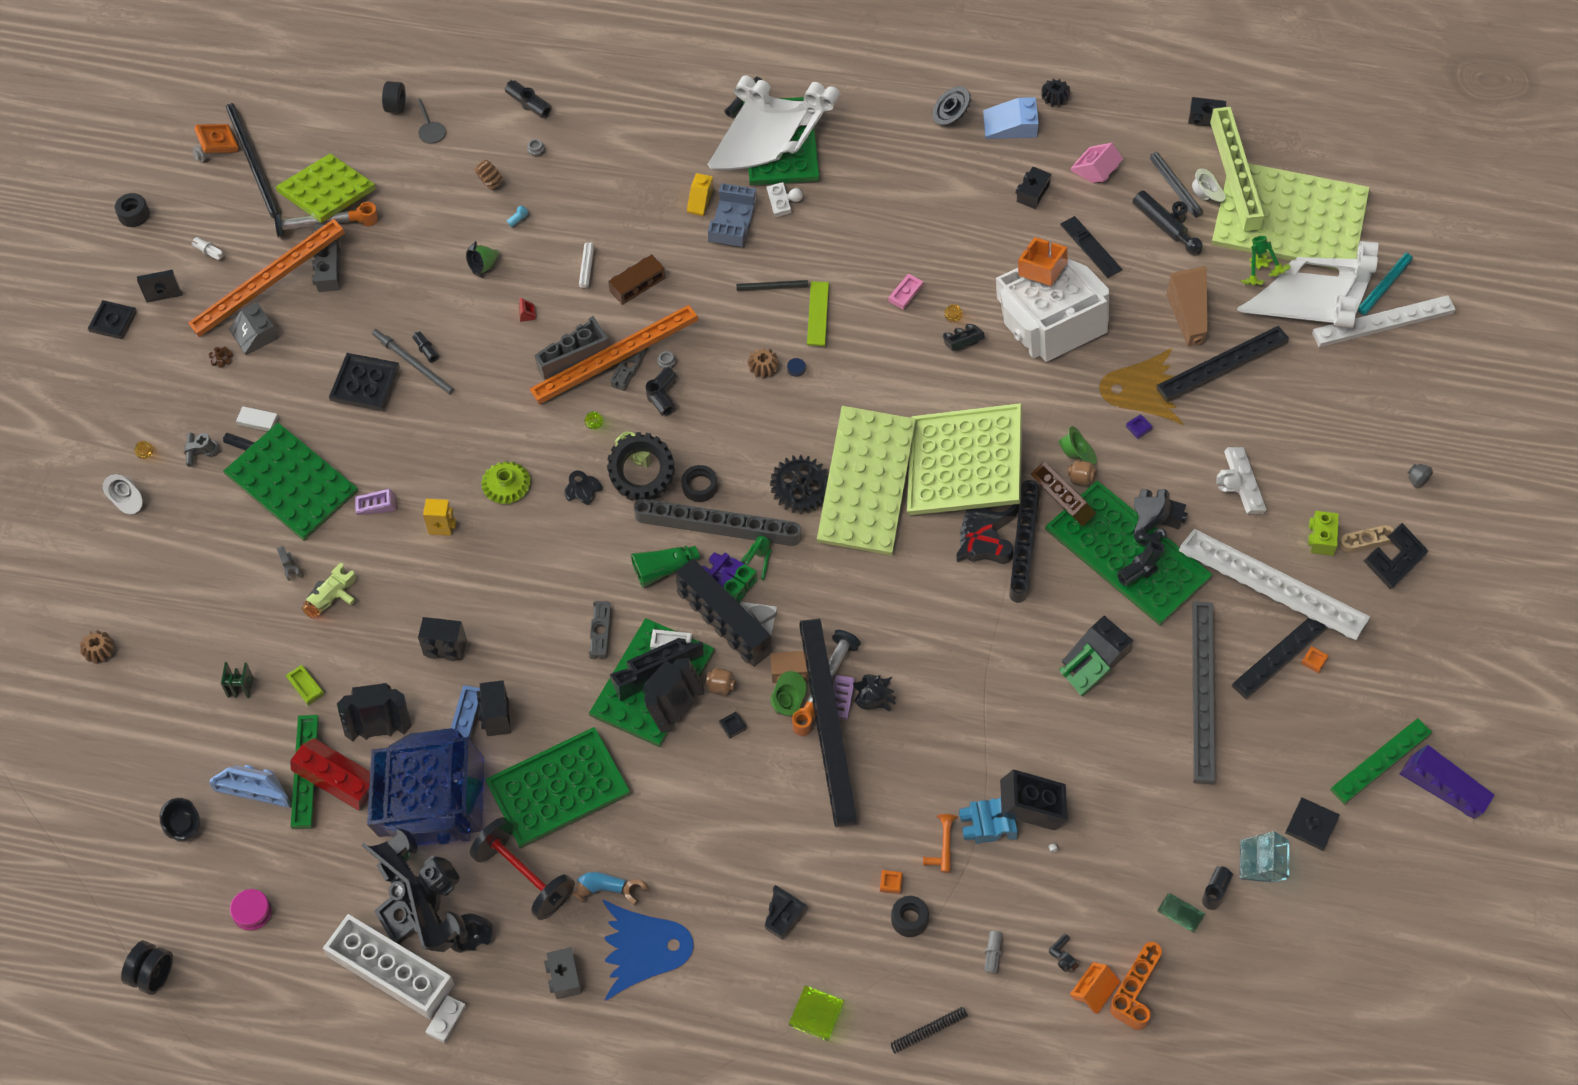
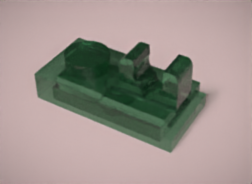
(1181, 912)

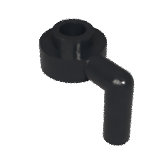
(1066, 961)

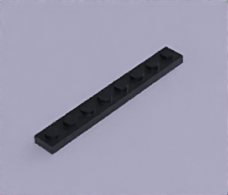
(1222, 363)

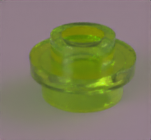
(593, 416)

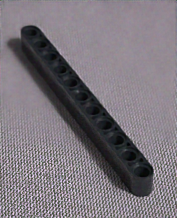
(827, 723)

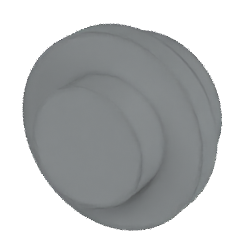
(535, 147)
(199, 153)
(666, 359)

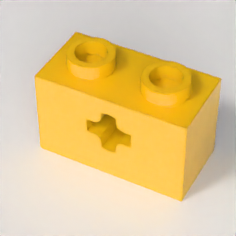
(439, 517)

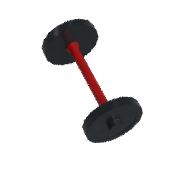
(492, 840)

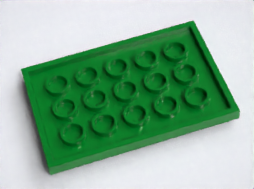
(790, 168)
(290, 481)
(632, 713)
(557, 787)

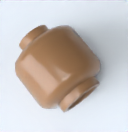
(1082, 473)
(720, 681)

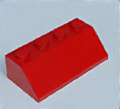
(332, 772)

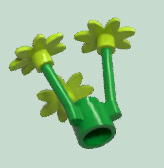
(1260, 247)

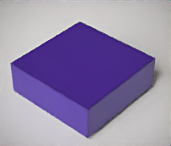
(1139, 426)

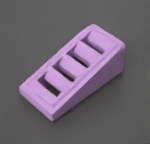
(387, 498)
(844, 685)

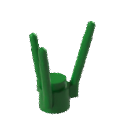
(759, 548)

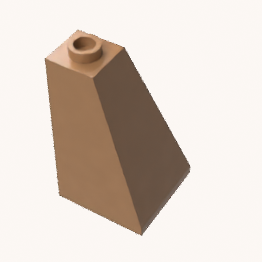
(1189, 303)

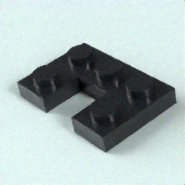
(1409, 555)

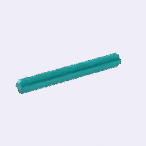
(1385, 283)

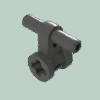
(201, 444)

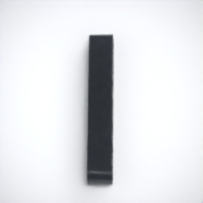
(1021, 548)

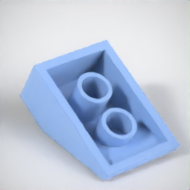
(1012, 119)

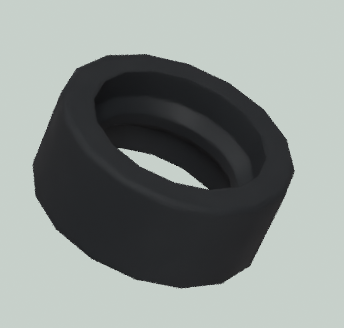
(703, 471)

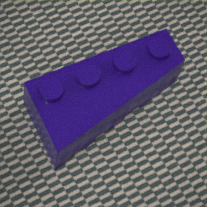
(1447, 781)

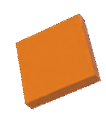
(216, 138)

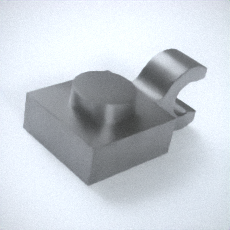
(287, 559)

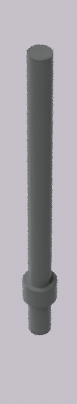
(388, 342)

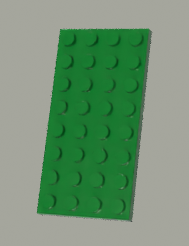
(1109, 545)

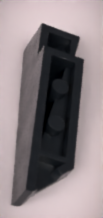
(641, 668)

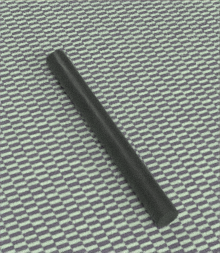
(772, 285)

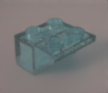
(1264, 858)

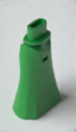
(656, 565)

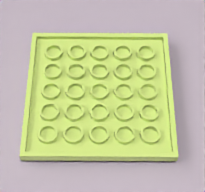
(965, 460)

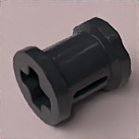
(1183, 210)

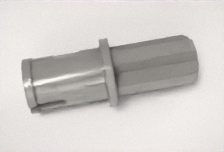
(993, 952)

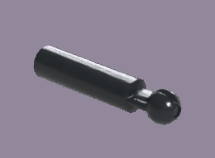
(1166, 222)

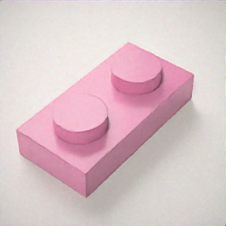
(905, 291)

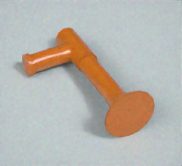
(945, 860)

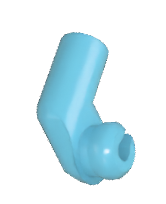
(522, 213)

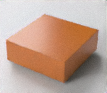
(1314, 659)
(891, 882)

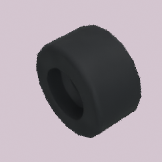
(393, 97)
(128, 202)
(908, 903)

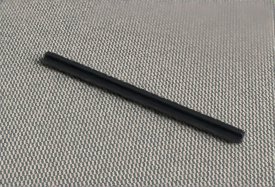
(252, 160)

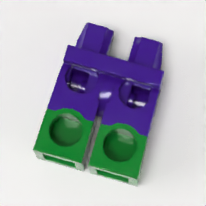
(732, 575)

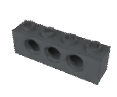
(327, 266)

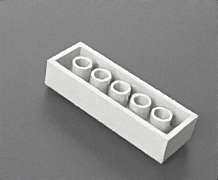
(388, 966)

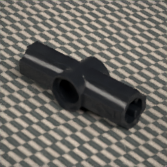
(528, 98)

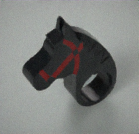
(980, 537)

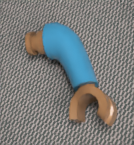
(599, 881)

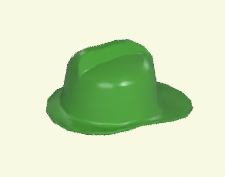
(1077, 447)
(788, 693)

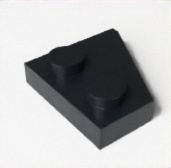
(783, 912)

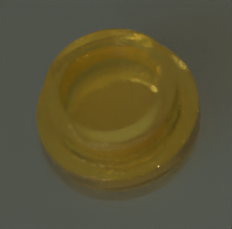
(953, 313)
(143, 449)

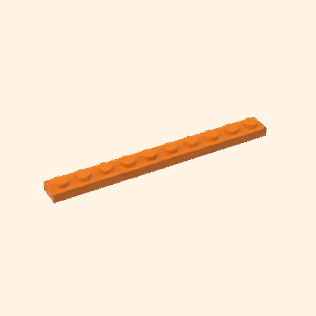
(266, 278)
(613, 354)

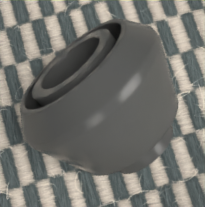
(1419, 474)

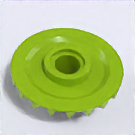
(508, 490)

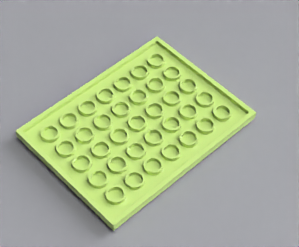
(1301, 216)

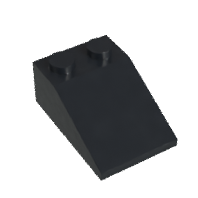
(1107, 641)

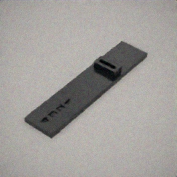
(1091, 247)

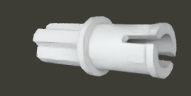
(207, 248)

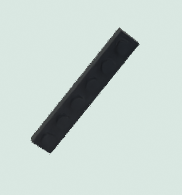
(1278, 657)

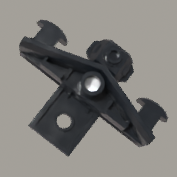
(416, 895)

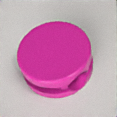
(250, 909)

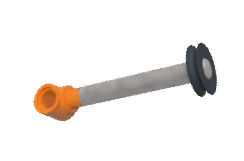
(365, 214)
(845, 641)

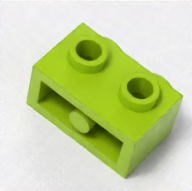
(1323, 533)

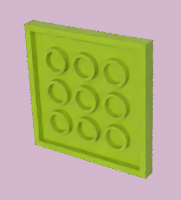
(325, 187)

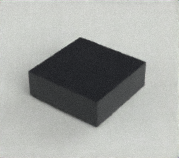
(732, 725)

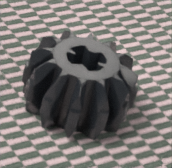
(1055, 92)

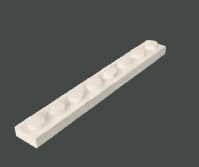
(1385, 321)

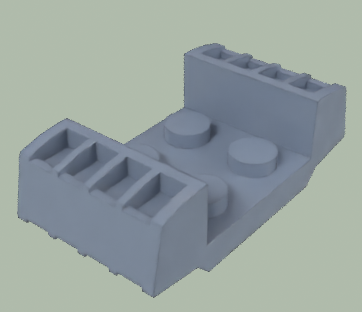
(732, 215)

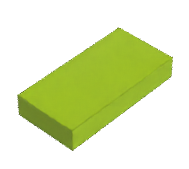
(304, 685)

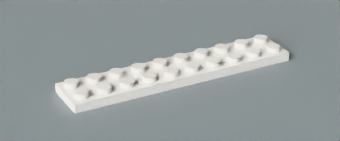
(1274, 584)

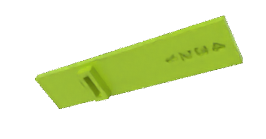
(817, 313)

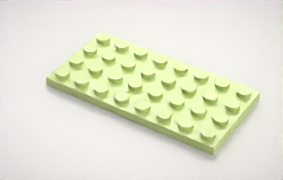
(866, 480)

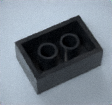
(1033, 800)

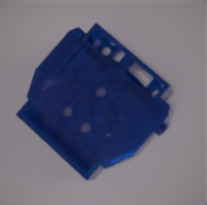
(432, 812)

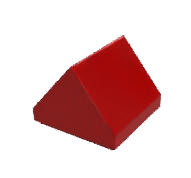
(526, 310)

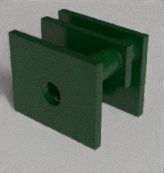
(231, 681)

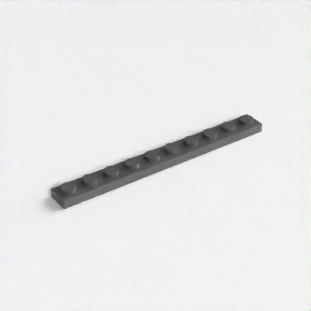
(1203, 693)

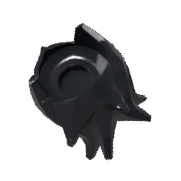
(874, 692)

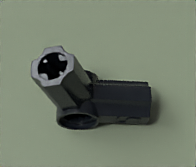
(660, 385)
(1143, 564)

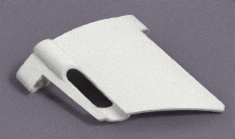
(768, 124)

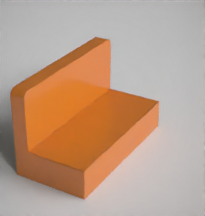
(1095, 986)

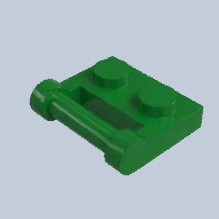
(1090, 674)

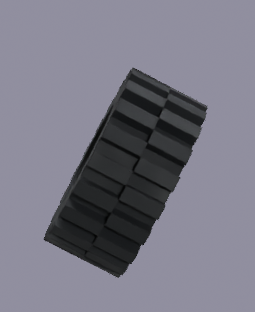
(636, 444)

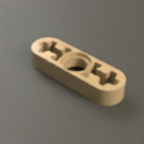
(1361, 544)

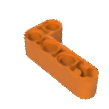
(1138, 982)

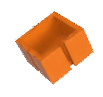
(1037, 264)

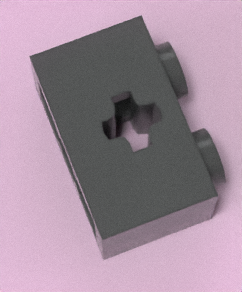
(564, 985)

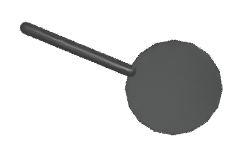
(430, 131)

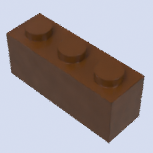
(636, 279)

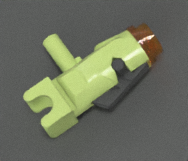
(328, 590)

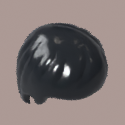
(179, 819)
(479, 932)

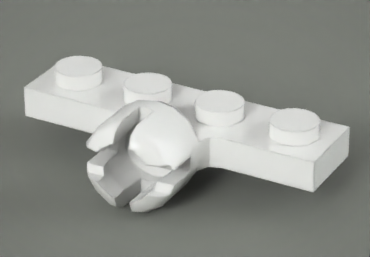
(1241, 480)

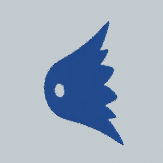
(643, 947)

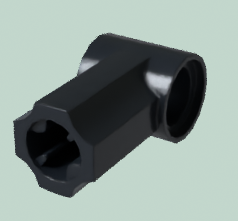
(1217, 887)

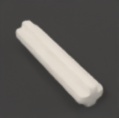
(586, 265)

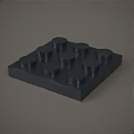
(364, 381)

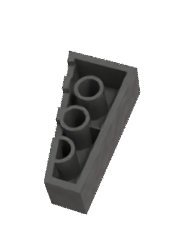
(572, 349)

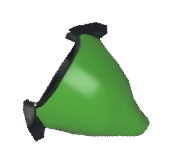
(480, 258)

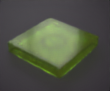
(816, 1013)

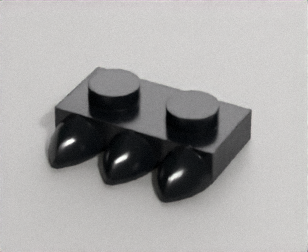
(963, 337)

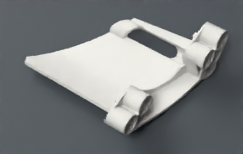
(1316, 295)

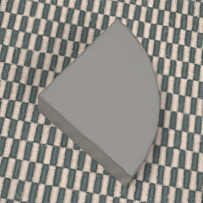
(762, 613)

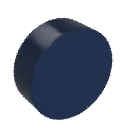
(796, 367)

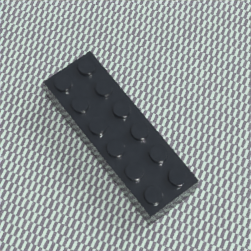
(723, 613)

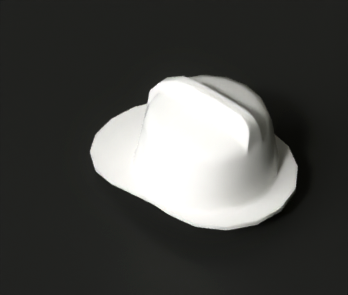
(1207, 187)
(123, 493)

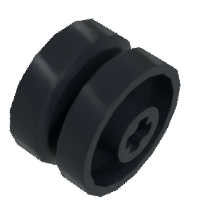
(147, 967)

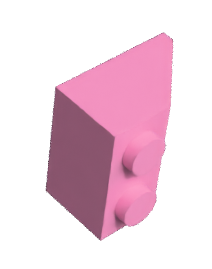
(1097, 163)

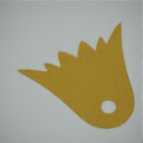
(1139, 387)

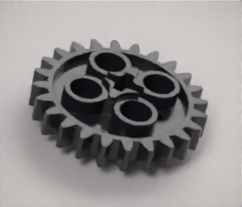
(785, 491)

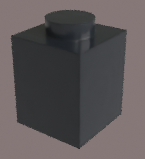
(1176, 516)

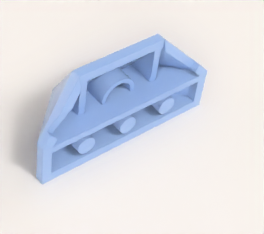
(251, 784)

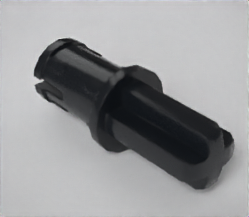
(425, 347)

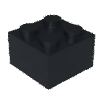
(442, 638)
(494, 708)

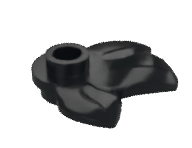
(582, 490)

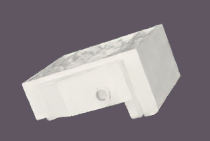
(1054, 316)

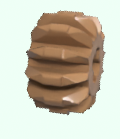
(488, 174)
(763, 362)
(96, 646)

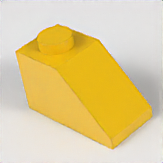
(700, 194)

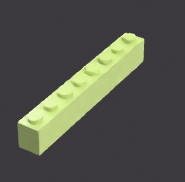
(1237, 169)

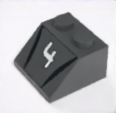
(252, 329)

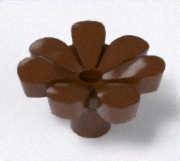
(220, 356)

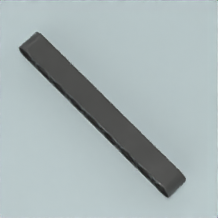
(709, 516)

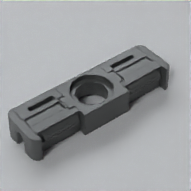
(623, 374)
(601, 618)

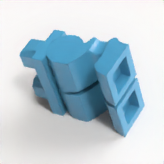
(985, 822)

